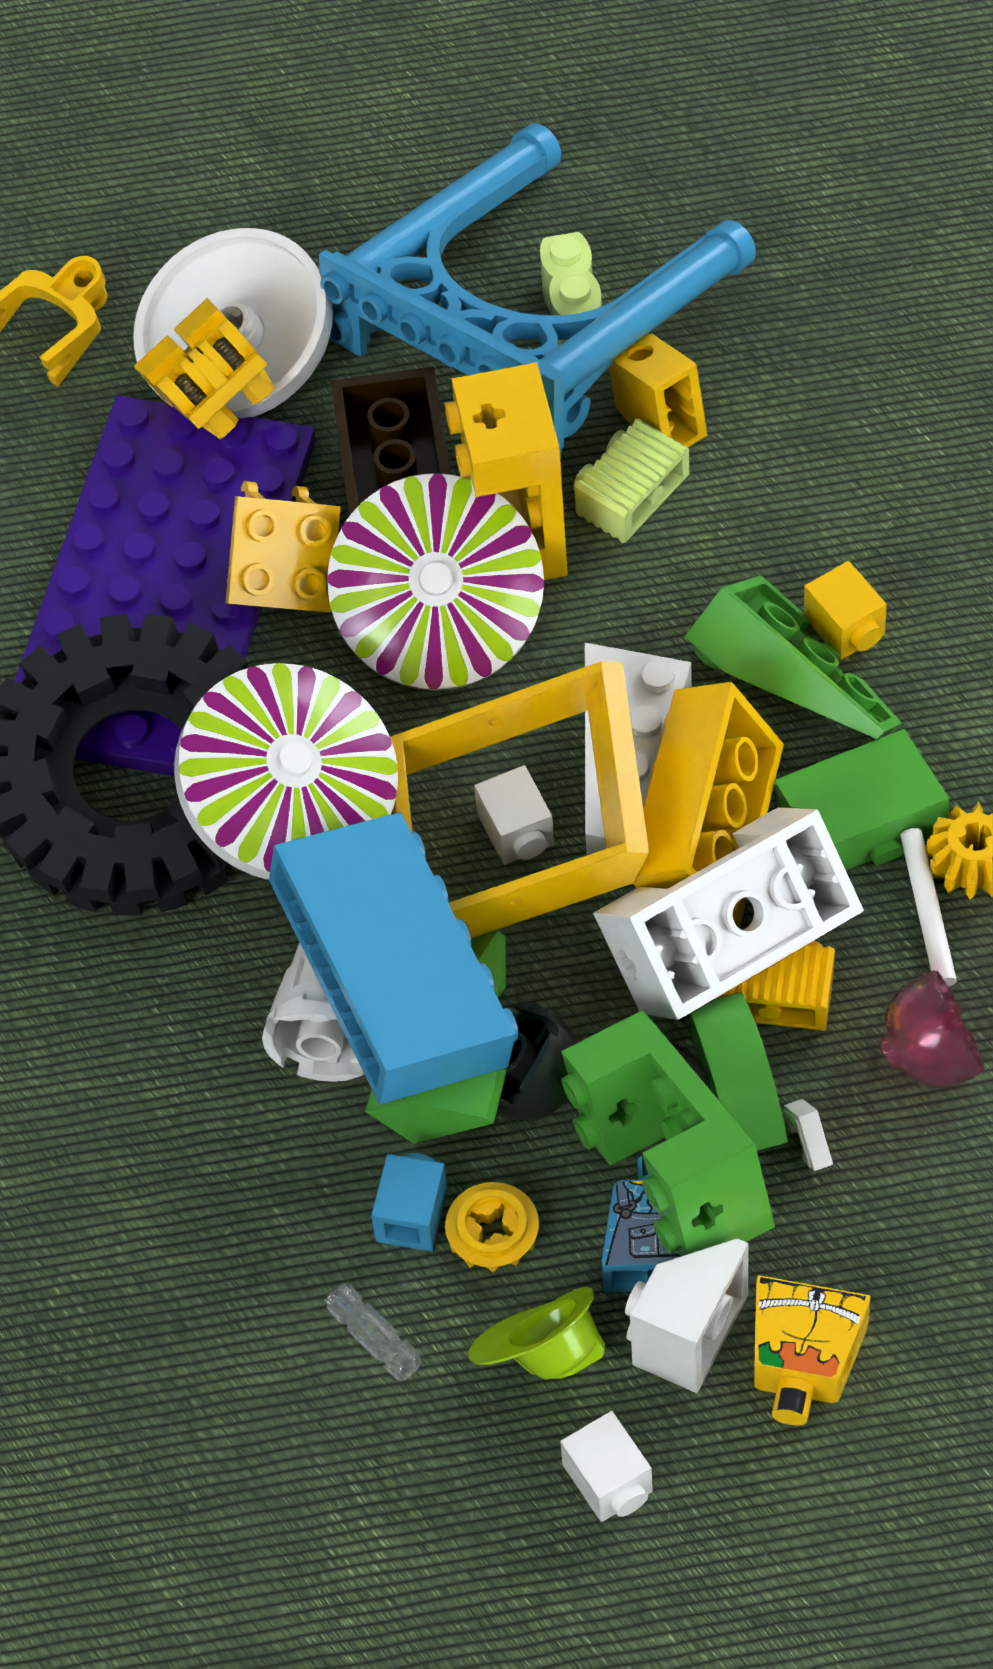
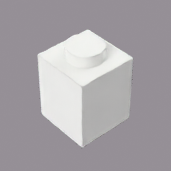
(514, 815)
(607, 1467)

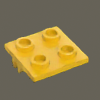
(281, 551)

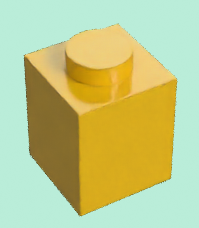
(845, 610)

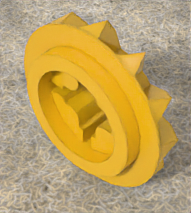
(485, 1204)

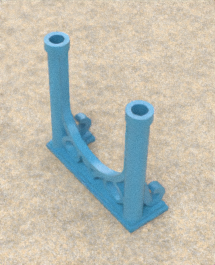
(477, 334)

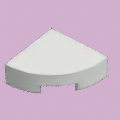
(806, 1121)

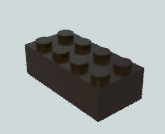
(388, 430)

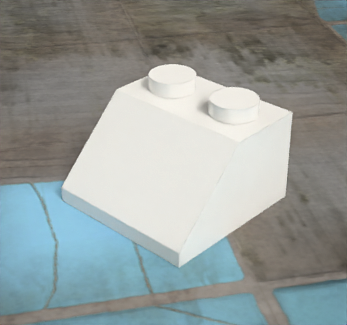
(687, 1312)

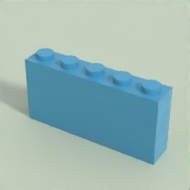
(392, 957)

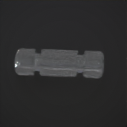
(373, 1332)

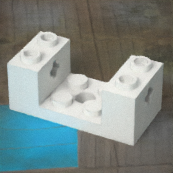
(682, 940)

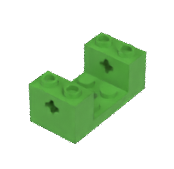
(641, 1090)

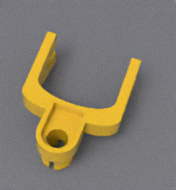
(75, 289)

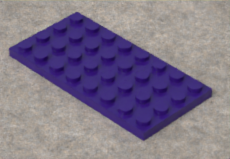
(158, 543)

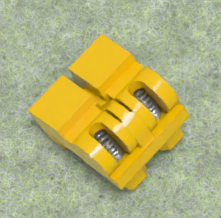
(208, 371)

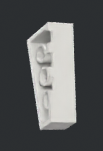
(650, 690)

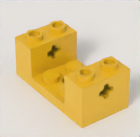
(513, 451)

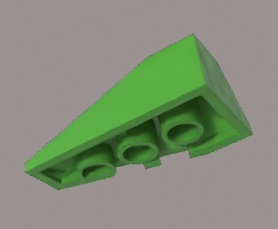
(763, 641)
(459, 1104)

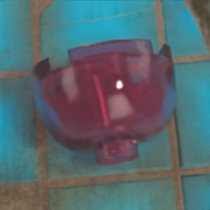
(930, 1034)

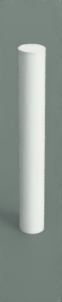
(927, 904)

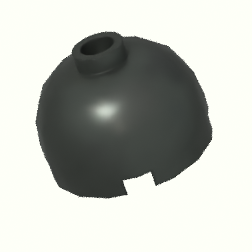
(535, 1065)

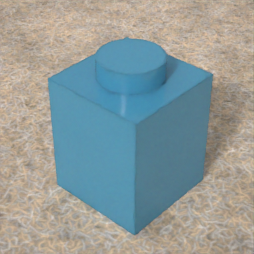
(410, 1201)

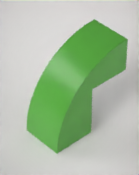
(739, 1067)

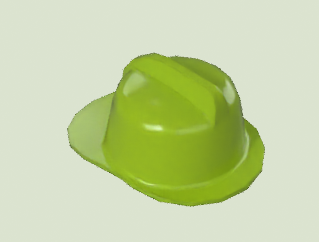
(545, 1340)

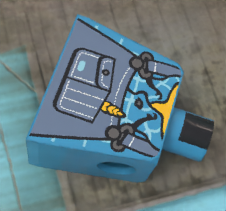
(630, 1238)

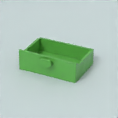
(869, 797)

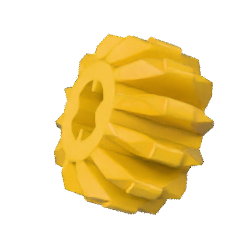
(963, 851)

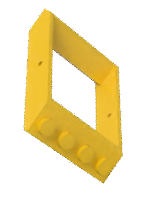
(593, 689)

